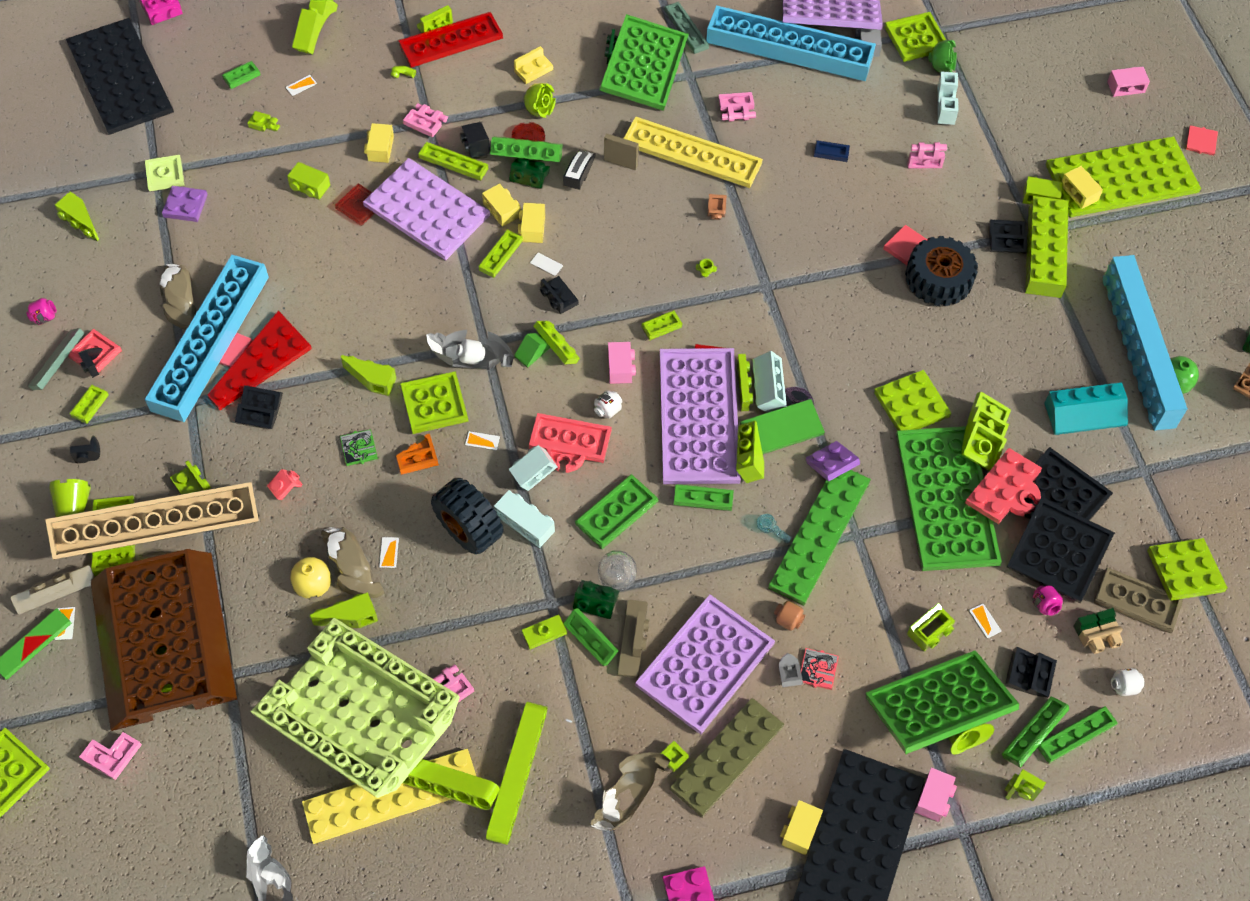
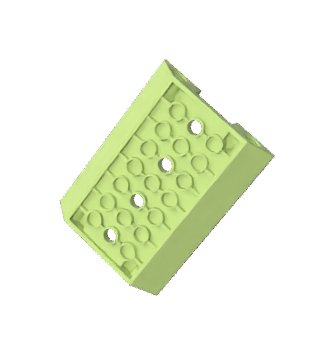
(377, 689)

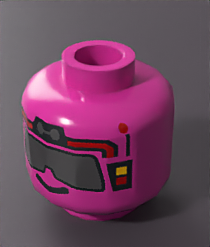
(41, 311)
(1047, 600)

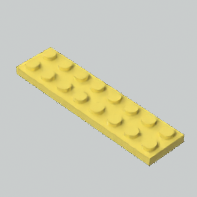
(694, 152)
(356, 808)

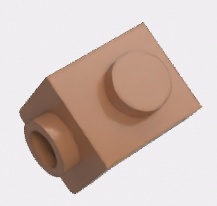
(717, 206)

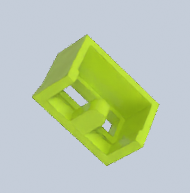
(932, 640)

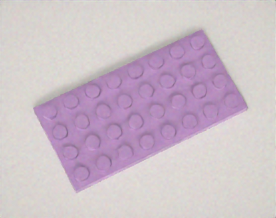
(699, 416)

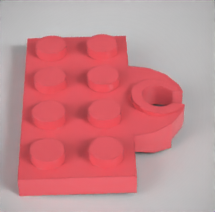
(570, 440)
(1006, 488)

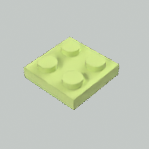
(164, 172)

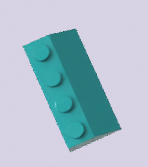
(1087, 408)

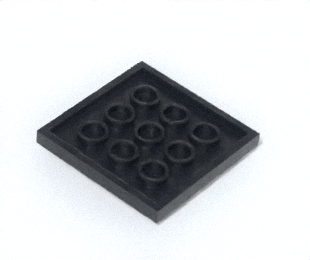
(1068, 486)
(1060, 550)

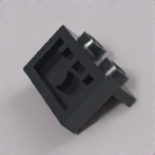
(558, 294)

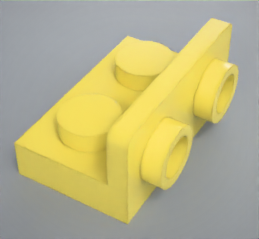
(532, 65)

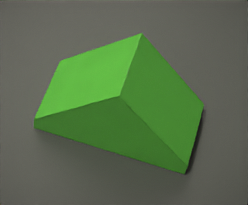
(531, 349)

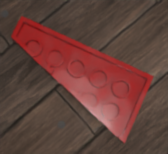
(266, 355)

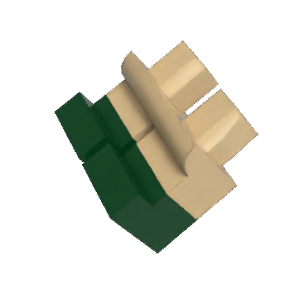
(1098, 628)

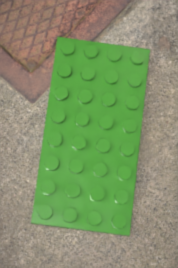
(937, 487)

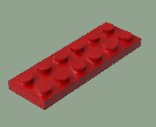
(450, 39)

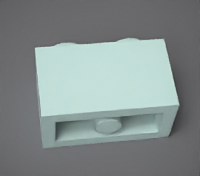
(532, 467)

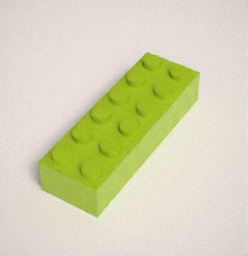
(1047, 247)

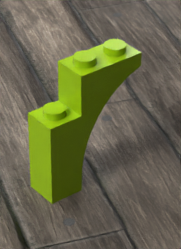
(311, 23)

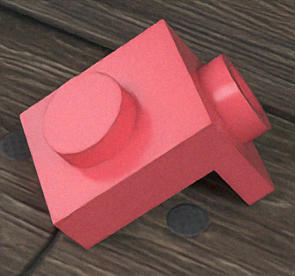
(283, 483)

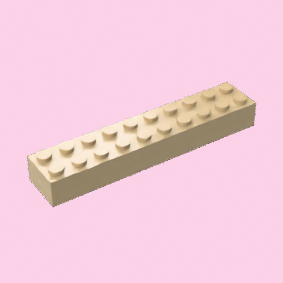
(151, 520)

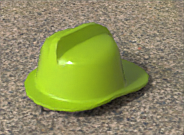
(970, 738)

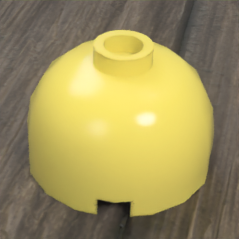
(310, 577)

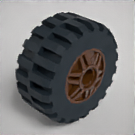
(941, 271)
(467, 515)

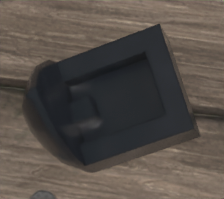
(87, 357)
(86, 452)

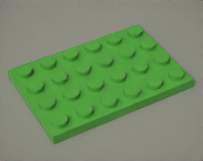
(644, 62)
(941, 701)

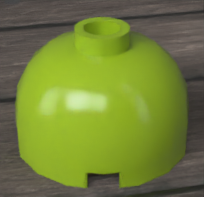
(539, 99)

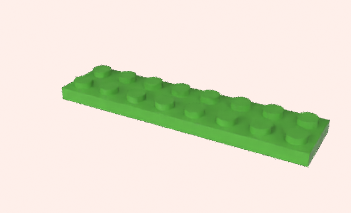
(818, 536)

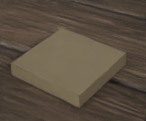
(621, 151)

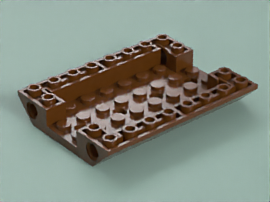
(188, 626)

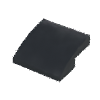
(1008, 236)
(258, 407)
(1031, 672)

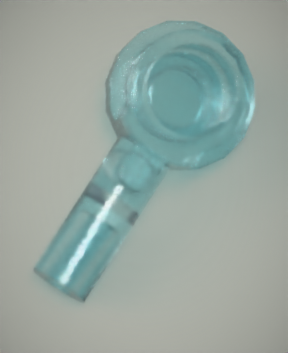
(767, 523)

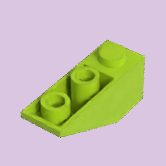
(75, 212)
(373, 376)
(749, 453)
(352, 612)

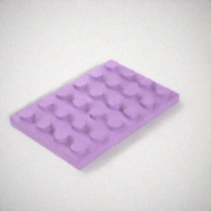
(834, 13)
(427, 209)
(705, 664)

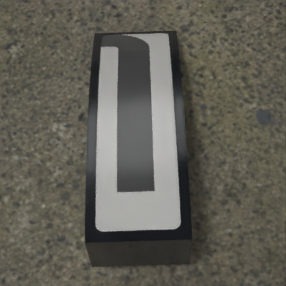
(578, 169)

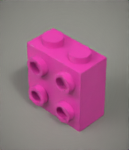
(161, 9)

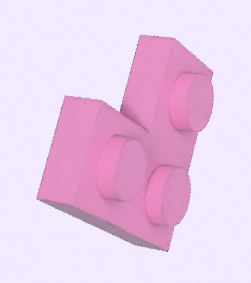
(111, 760)

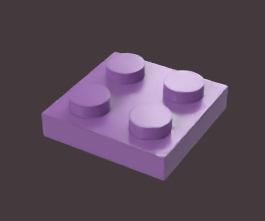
(184, 203)
(832, 461)

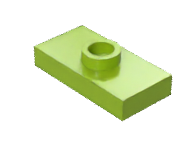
(661, 325)
(89, 404)
(544, 632)

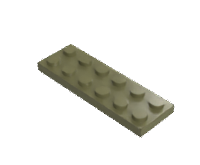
(727, 757)

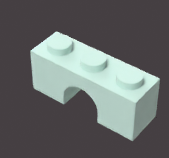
(947, 99)

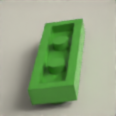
(703, 497)
(590, 637)

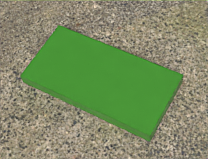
(787, 426)
(616, 511)

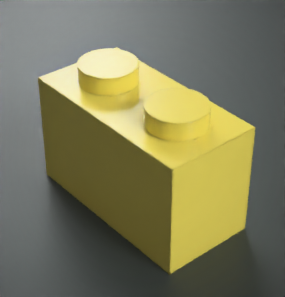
(380, 143)
(1081, 187)
(501, 204)
(532, 222)
(801, 827)

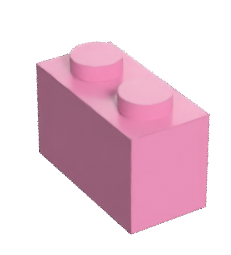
(1128, 81)
(620, 362)
(935, 794)

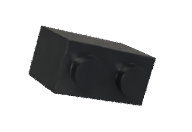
(475, 139)

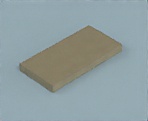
(1138, 600)

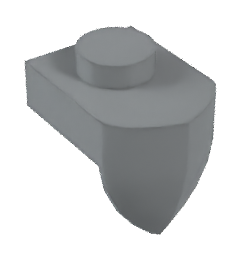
(790, 671)

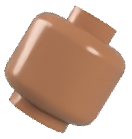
(789, 615)

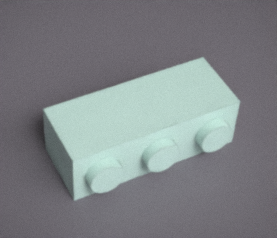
(769, 382)
(525, 518)

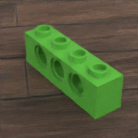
(526, 149)

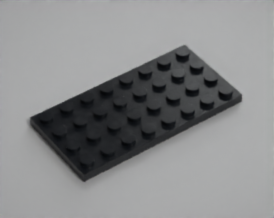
(119, 76)
(860, 832)

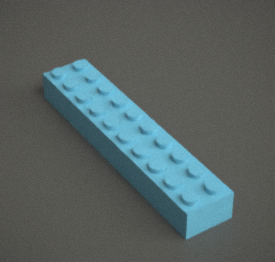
(790, 43)
(207, 338)
(1144, 343)

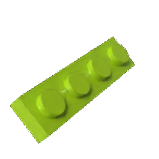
(453, 161)

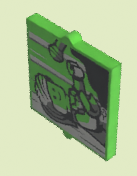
(358, 447)

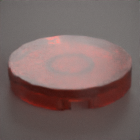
(529, 132)

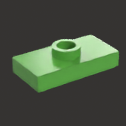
(241, 75)

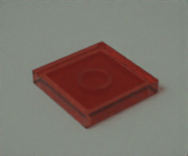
(353, 206)

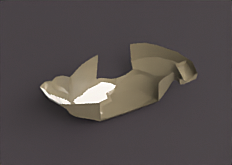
(178, 294)
(351, 562)
(637, 776)

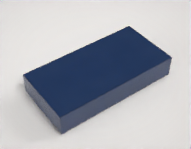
(831, 151)

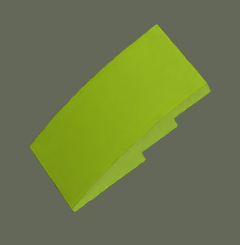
(985, 431)
(115, 556)

